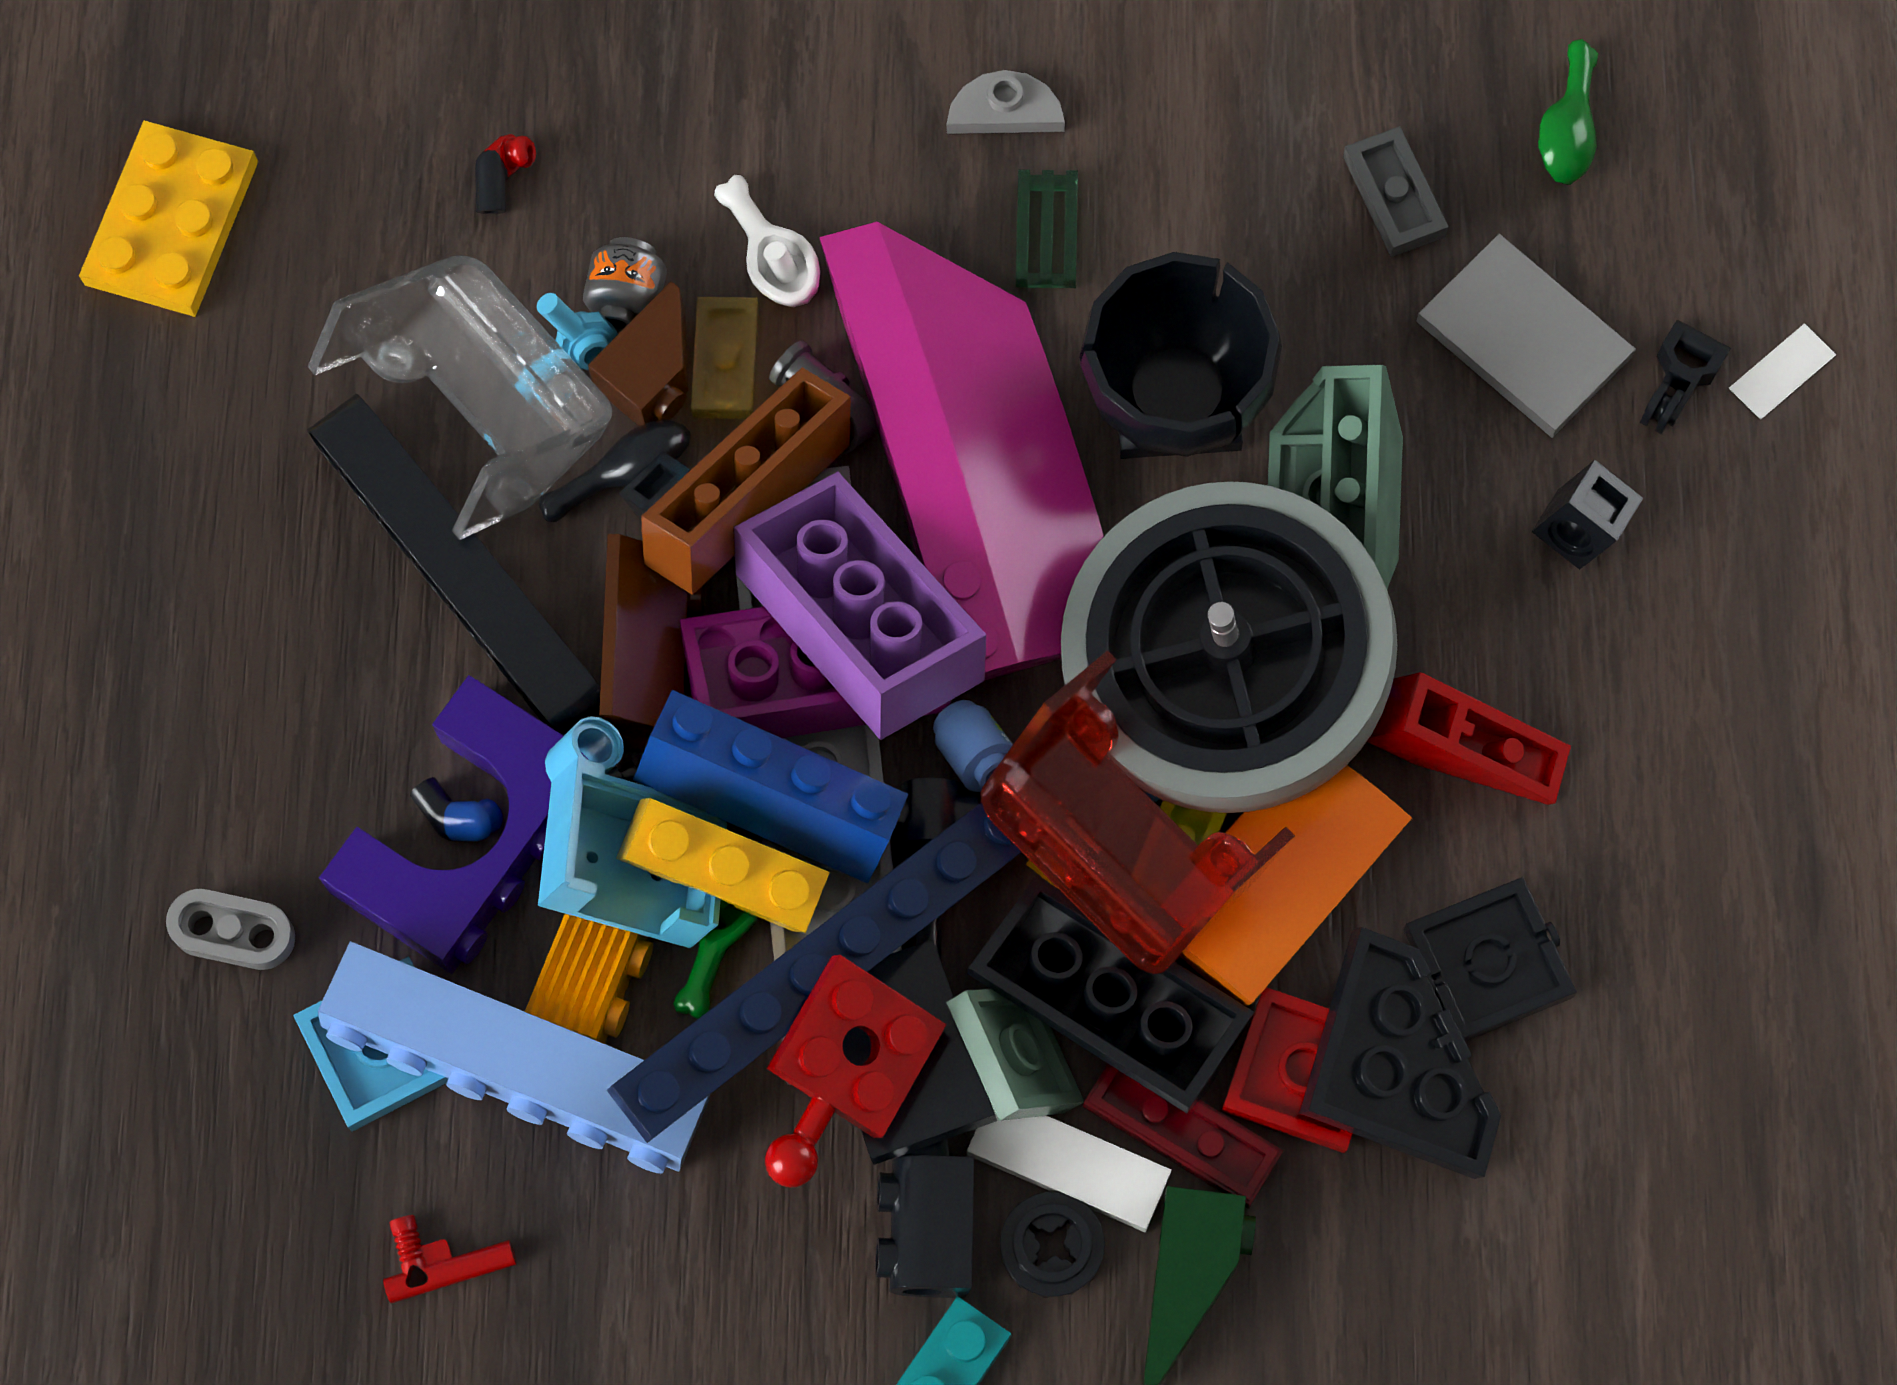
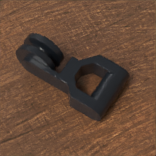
(1681, 377)

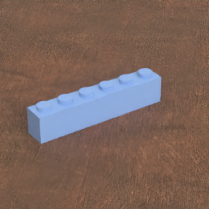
(493, 1052)

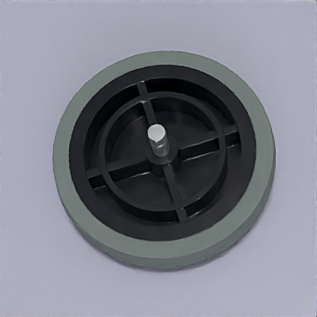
(1240, 643)

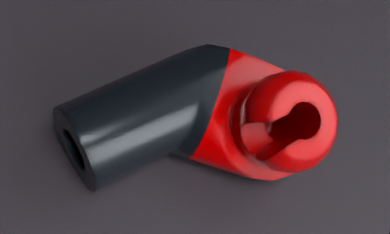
(496, 166)

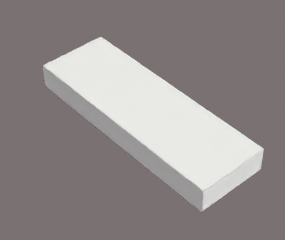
(1074, 1164)

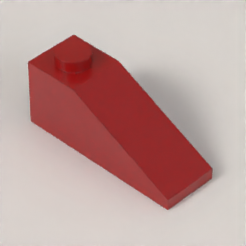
(1469, 739)

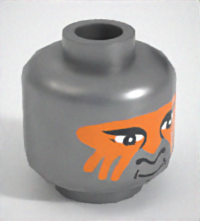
(623, 280)

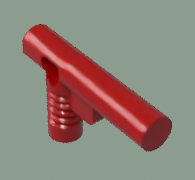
(438, 1262)

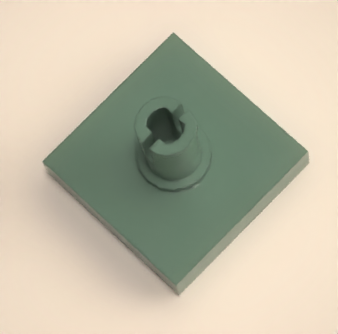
(1014, 1056)

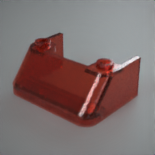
(1108, 838)

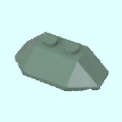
(1345, 454)

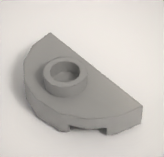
(1005, 104)

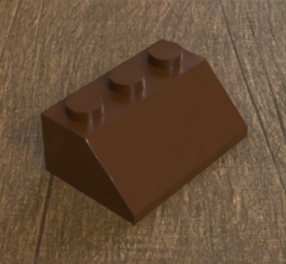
(641, 641)

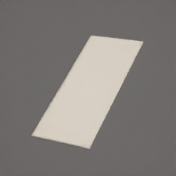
(1782, 371)

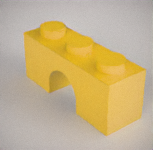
(722, 865)

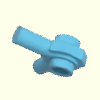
(578, 333)

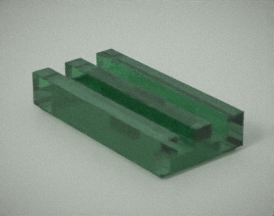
(1047, 184)

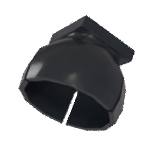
(1176, 360)

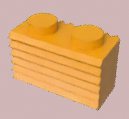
(588, 977)

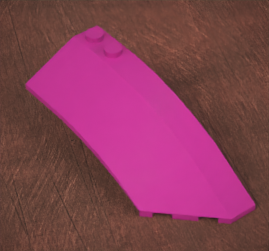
(969, 437)

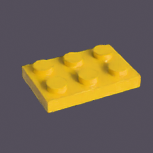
(169, 218)

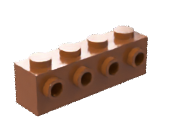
(752, 469)

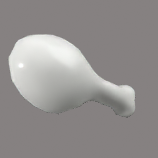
(777, 258)

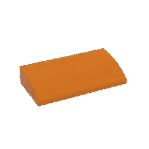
(1336, 840)

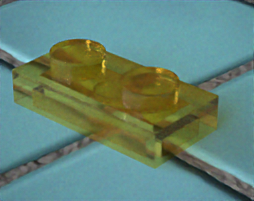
(725, 357)

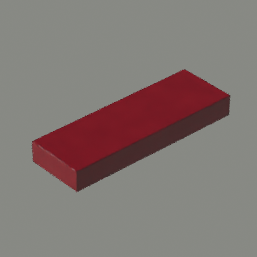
(1197, 1141)

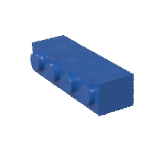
(770, 786)

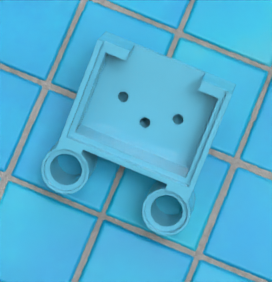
(584, 834)

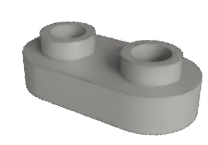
(233, 929)

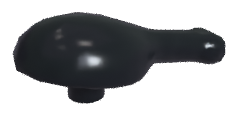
(618, 466)

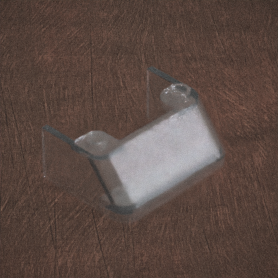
(489, 362)

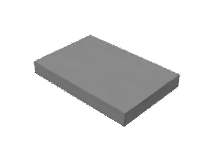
(1525, 335)

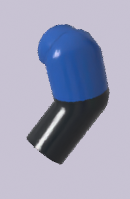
(456, 818)

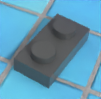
(1395, 191)

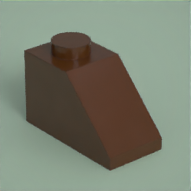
(647, 361)

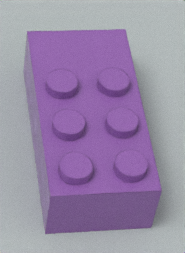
(860, 605)

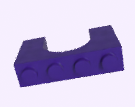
(448, 910)

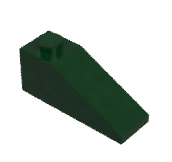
(1194, 1263)

